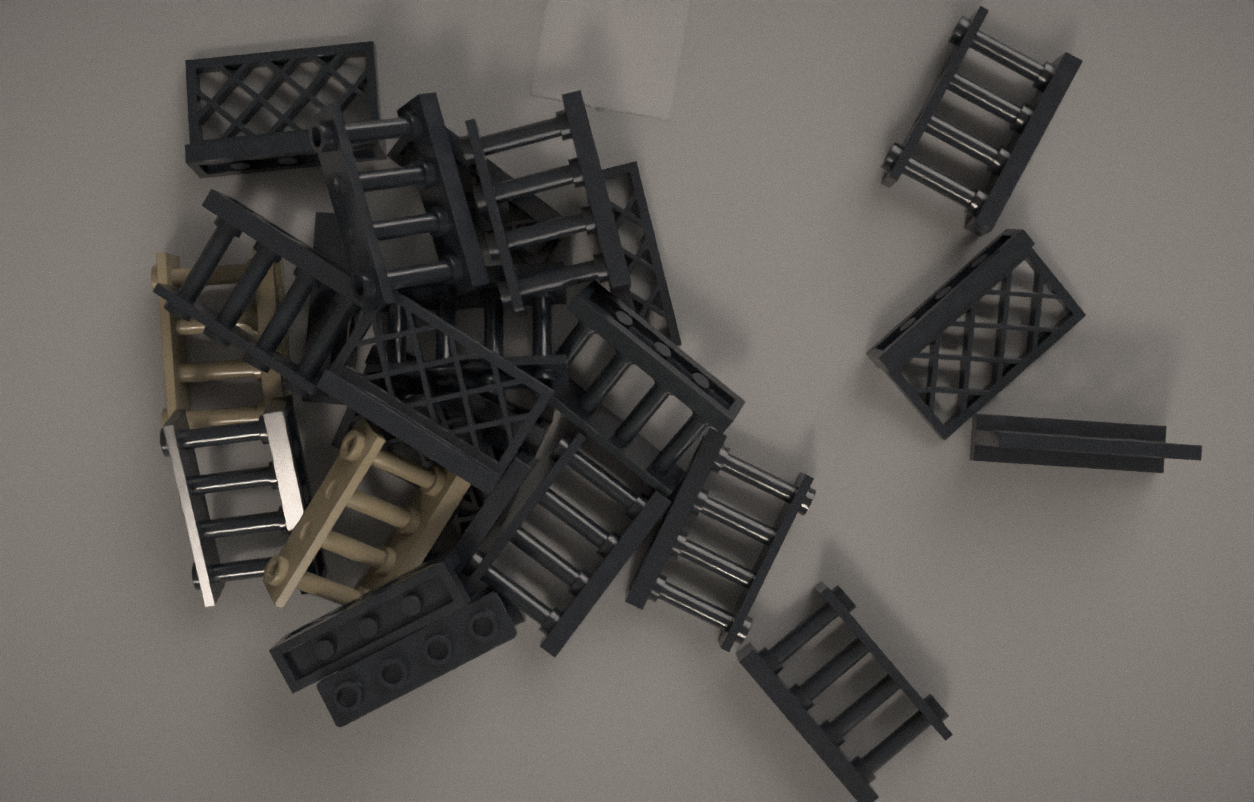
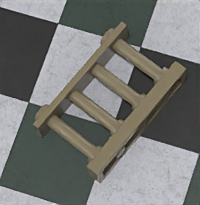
(174, 331)
(407, 546)

